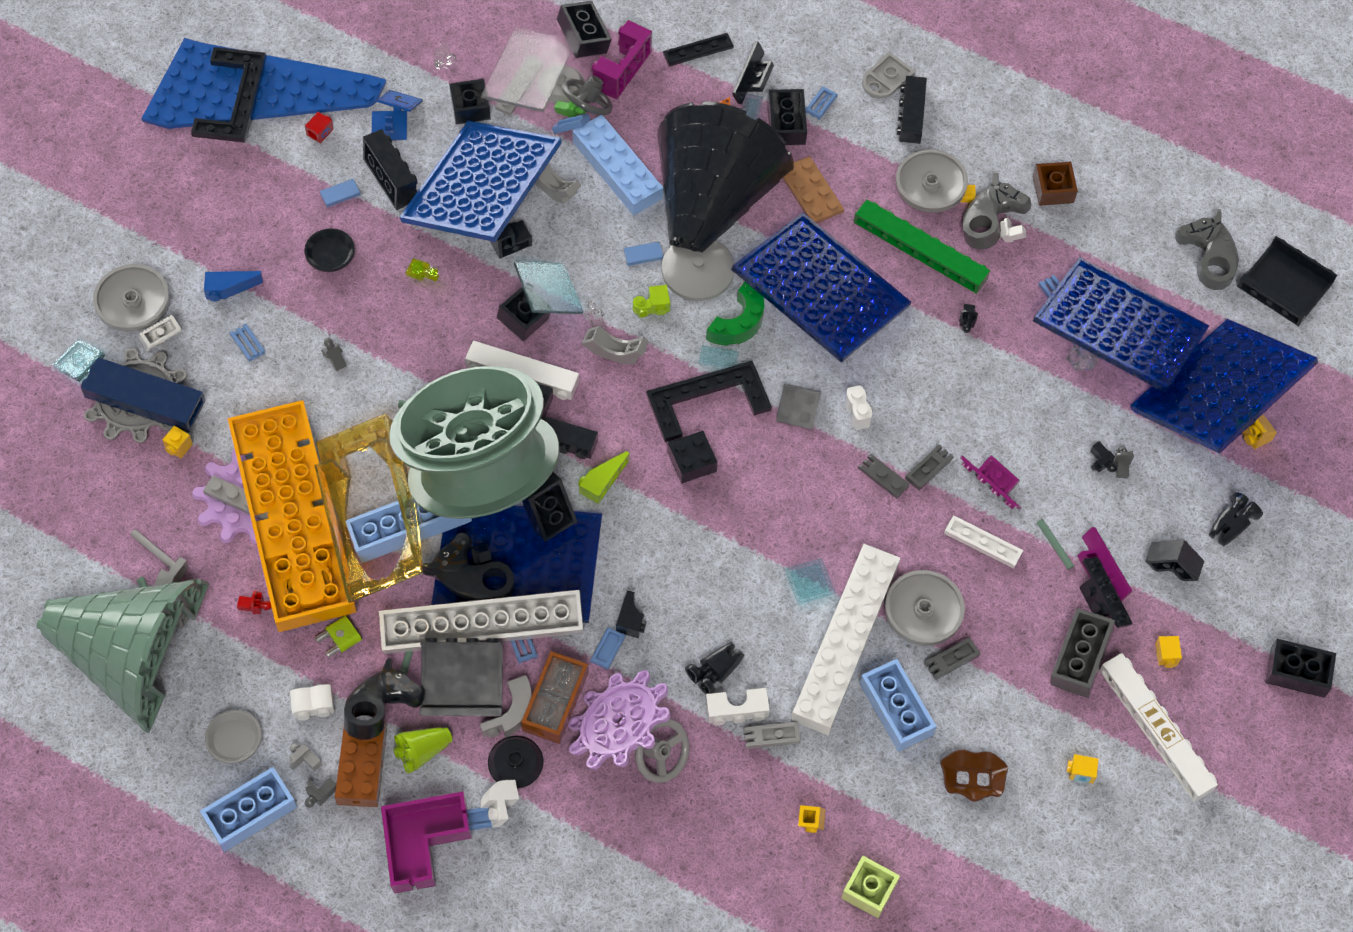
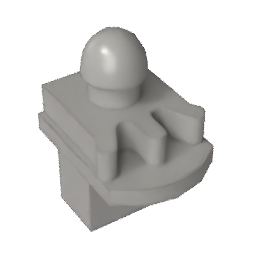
(303, 754)

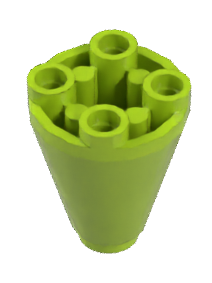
(420, 746)

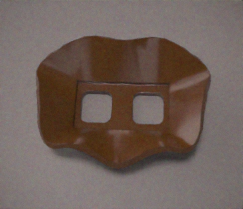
(974, 763)

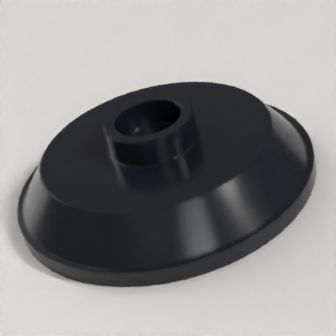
(329, 250)
(516, 760)

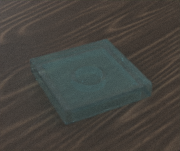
(77, 360)
(809, 581)

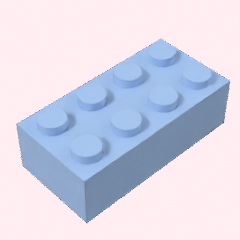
(897, 705)
(248, 809)

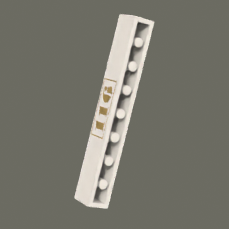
(1158, 727)

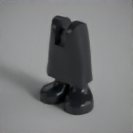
(1230, 523)
(717, 662)

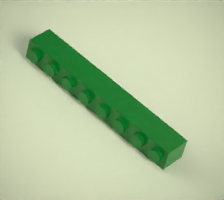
(921, 246)

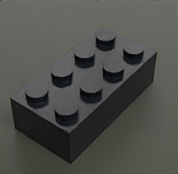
(389, 168)

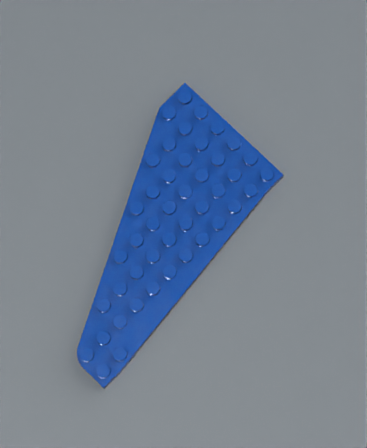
(287, 88)

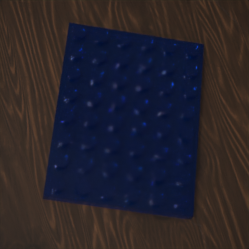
(821, 286)
(1121, 324)
(1225, 385)
(538, 566)

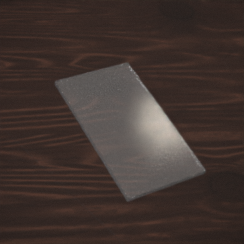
(528, 70)

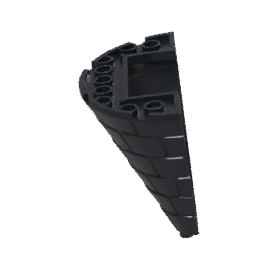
(715, 169)

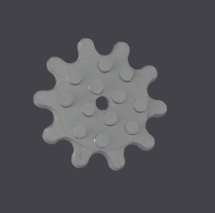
(121, 420)

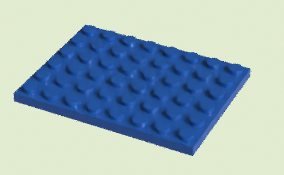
(481, 181)

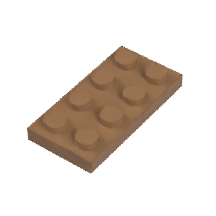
(812, 191)

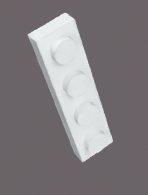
(983, 542)

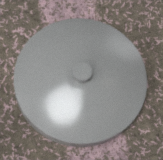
(931, 180)
(698, 274)
(131, 297)
(924, 607)

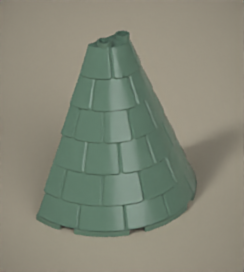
(122, 638)

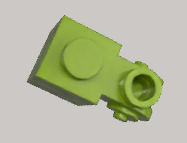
(656, 304)

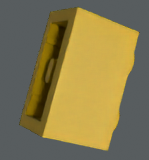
(1259, 433)

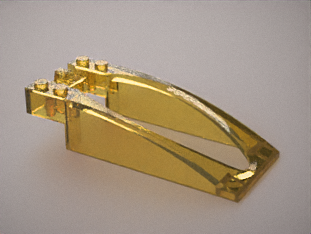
(334, 485)

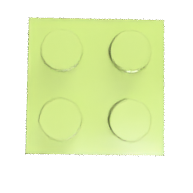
(870, 887)

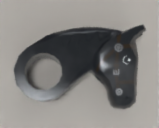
(467, 580)
(371, 698)

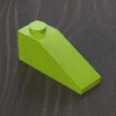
(601, 478)

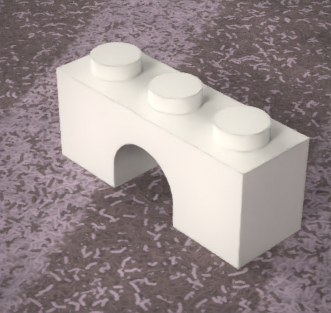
(754, 708)

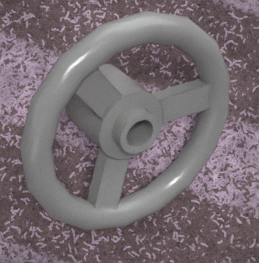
(661, 752)

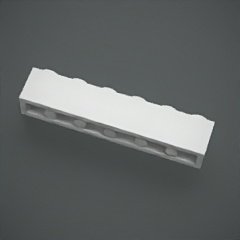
(561, 380)

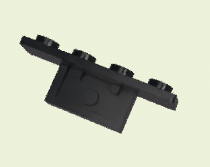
(754, 74)
(1102, 595)

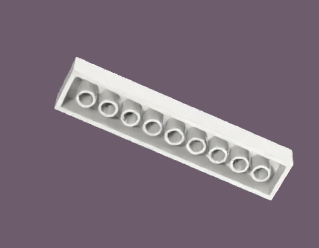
(492, 618)
(845, 639)

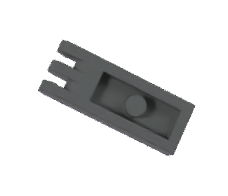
(928, 467)
(884, 476)
(953, 658)

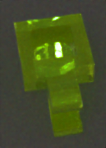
(421, 270)

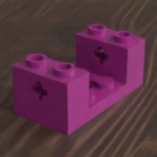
(636, 44)

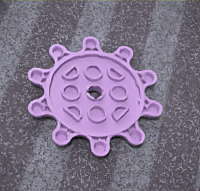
(229, 518)
(600, 725)

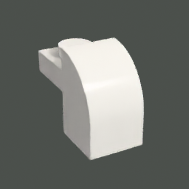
(497, 798)

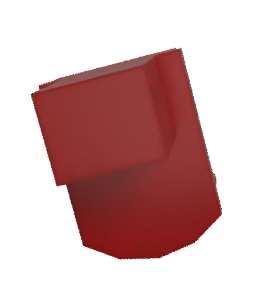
(254, 603)

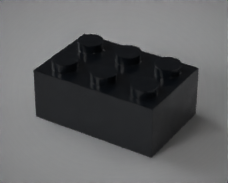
(584, 29)
(788, 114)
(549, 509)
(1301, 668)

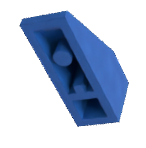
(229, 283)

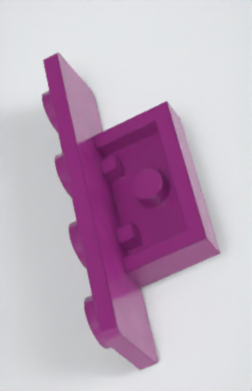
(997, 476)
(1098, 549)

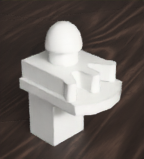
(1011, 233)

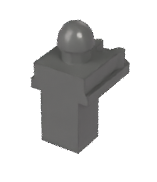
(333, 353)
(1122, 461)
(319, 795)

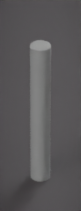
(152, 548)

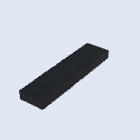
(698, 49)

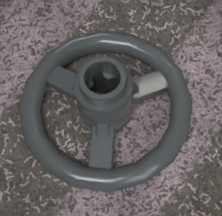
(589, 93)

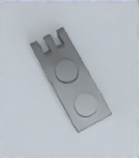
(772, 735)

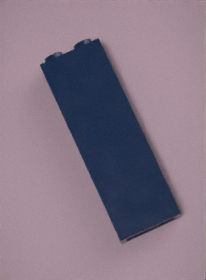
(143, 394)

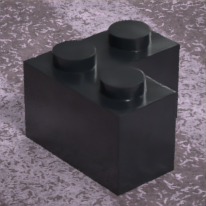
(512, 239)
(1175, 557)

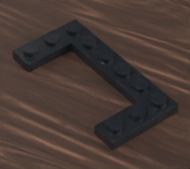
(237, 128)
(664, 397)

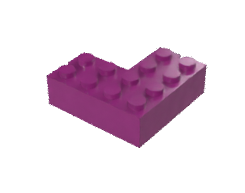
(413, 829)

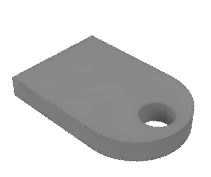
(887, 76)

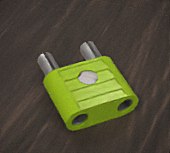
(342, 634)

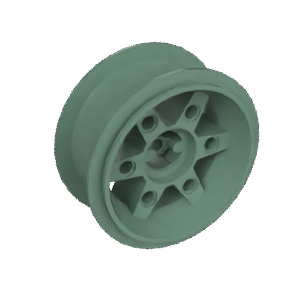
(475, 442)

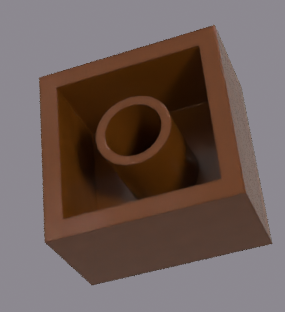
(1055, 183)

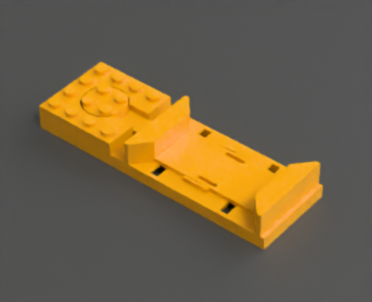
(296, 537)

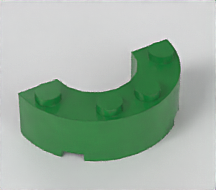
(744, 326)

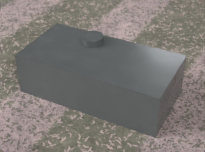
(1082, 653)

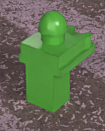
(568, 109)

